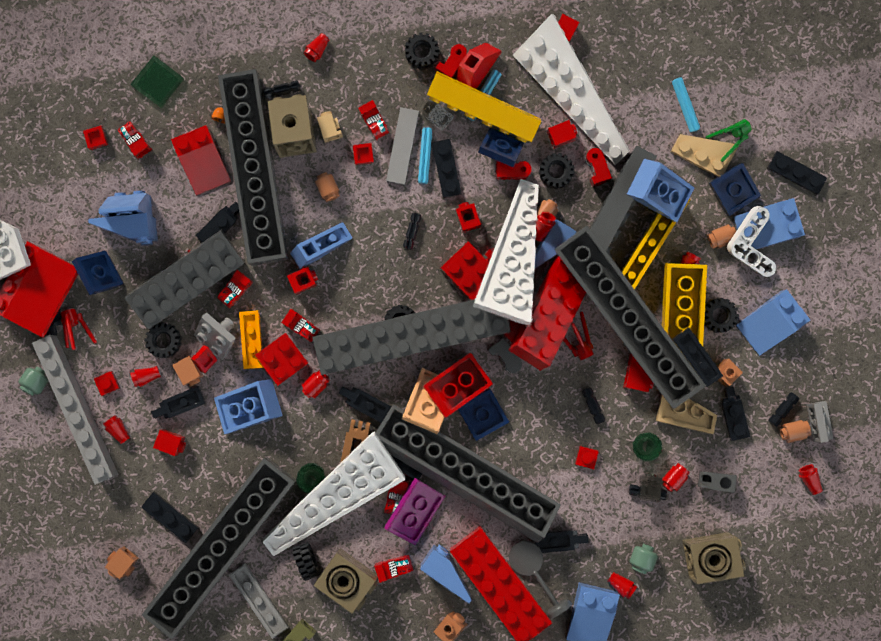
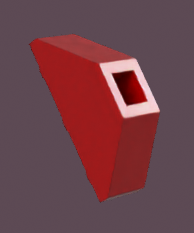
(477, 64)

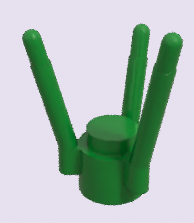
(739, 130)

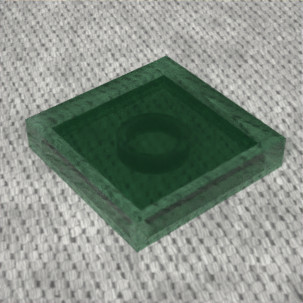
(157, 81)

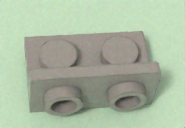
(820, 421)

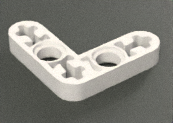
(746, 242)

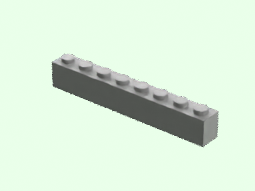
(75, 409)

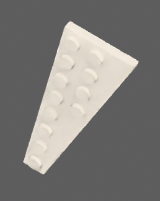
(558, 70)
(510, 273)
(351, 484)

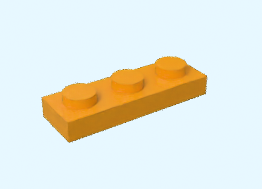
(250, 338)

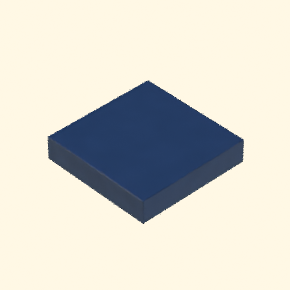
(501, 147)
(734, 189)
(97, 272)
(483, 415)

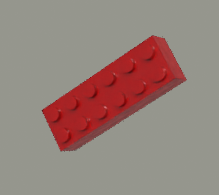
(467, 272)
(551, 317)
(500, 585)

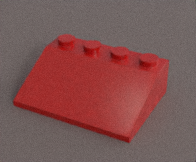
(38, 291)

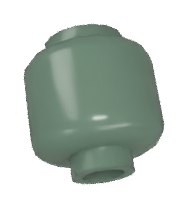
(33, 381)
(643, 558)

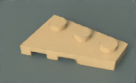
(703, 153)
(687, 415)

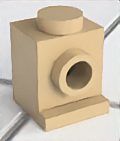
(329, 127)

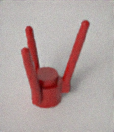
(70, 319)
(583, 349)

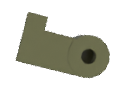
(300, 631)

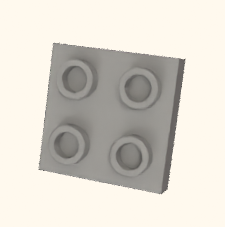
(215, 335)

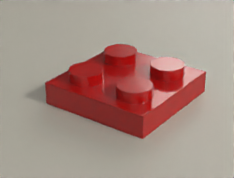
(281, 359)

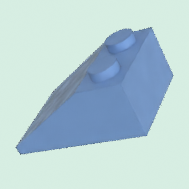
(660, 189)
(124, 204)
(781, 226)
(135, 227)
(773, 322)
(248, 406)
(442, 569)
(592, 613)

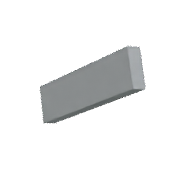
(402, 146)
(258, 601)

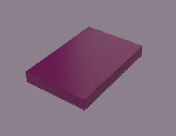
(414, 511)

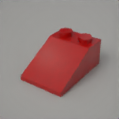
(201, 159)
(458, 385)

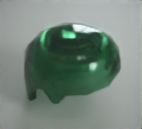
(653, 447)
(305, 482)

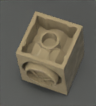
(292, 126)
(725, 560)
(351, 593)

